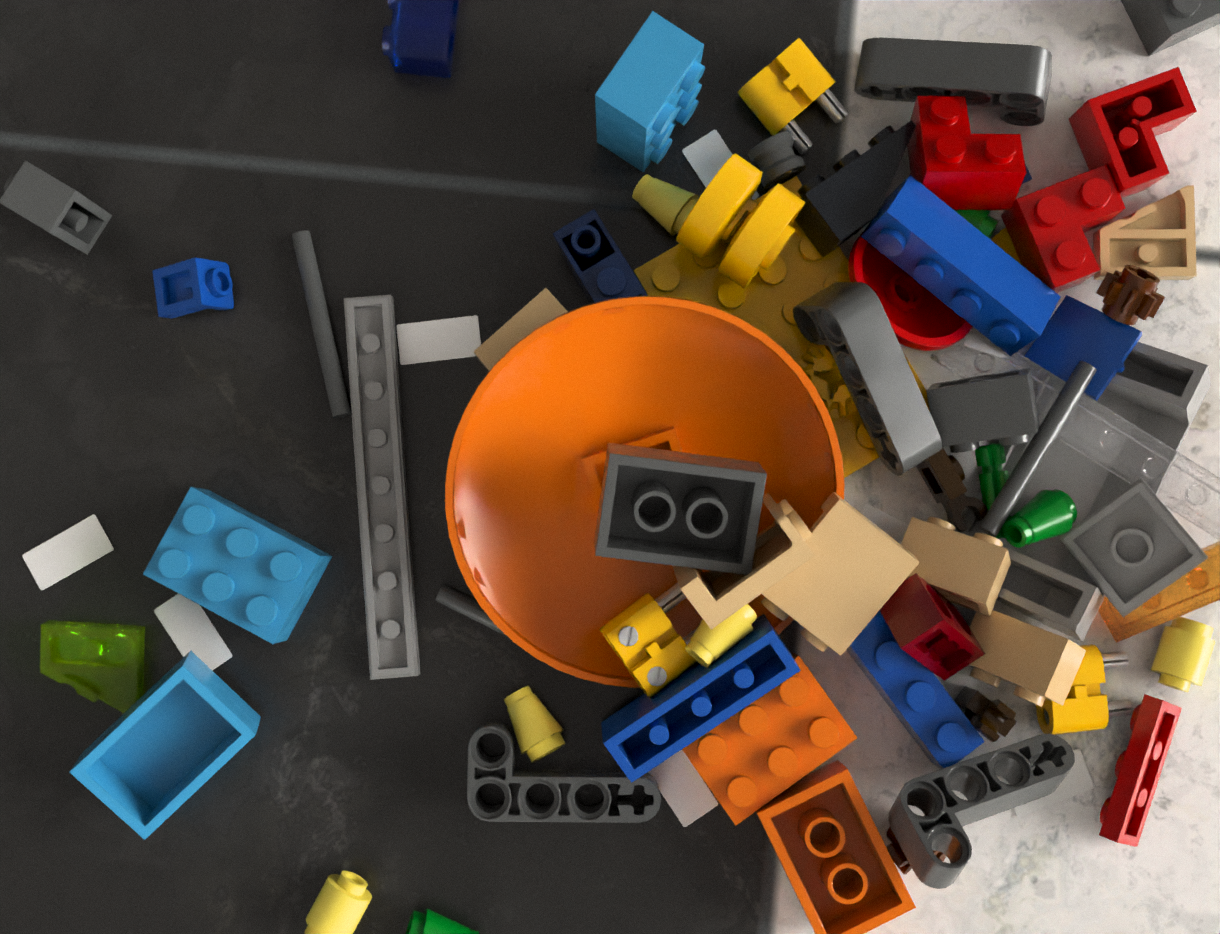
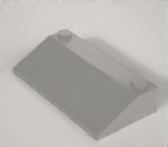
(1044, 579)

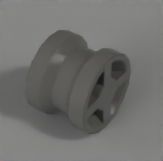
(776, 159)

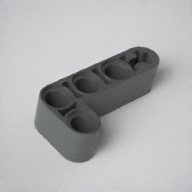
(988, 74)
(874, 369)
(563, 783)
(987, 795)

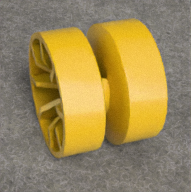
(750, 228)

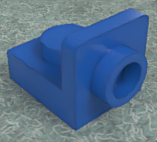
(192, 287)

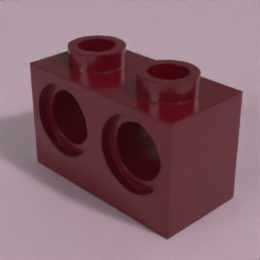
(930, 628)

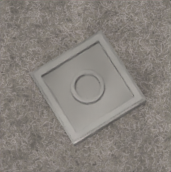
(1133, 547)

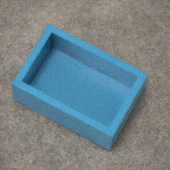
(649, 92)
(237, 565)
(166, 745)

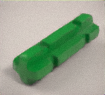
(993, 478)

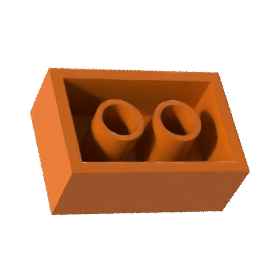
(770, 744)
(834, 854)

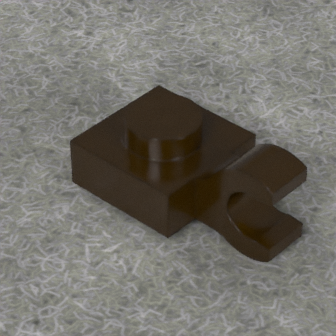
(944, 479)
(986, 715)

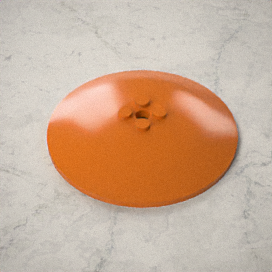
(536, 447)

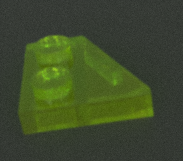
(95, 659)

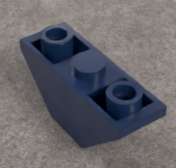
(596, 260)

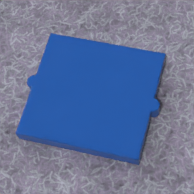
(1086, 335)

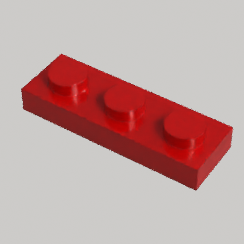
(1139, 770)

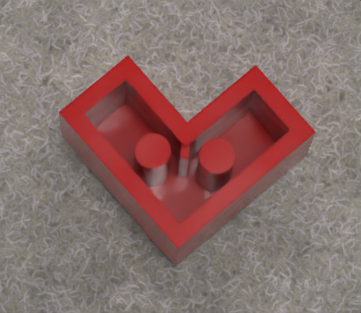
(1123, 127)
(960, 165)
(1052, 222)

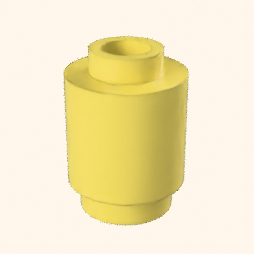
(1183, 654)
(339, 905)

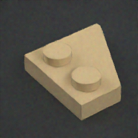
(1152, 238)

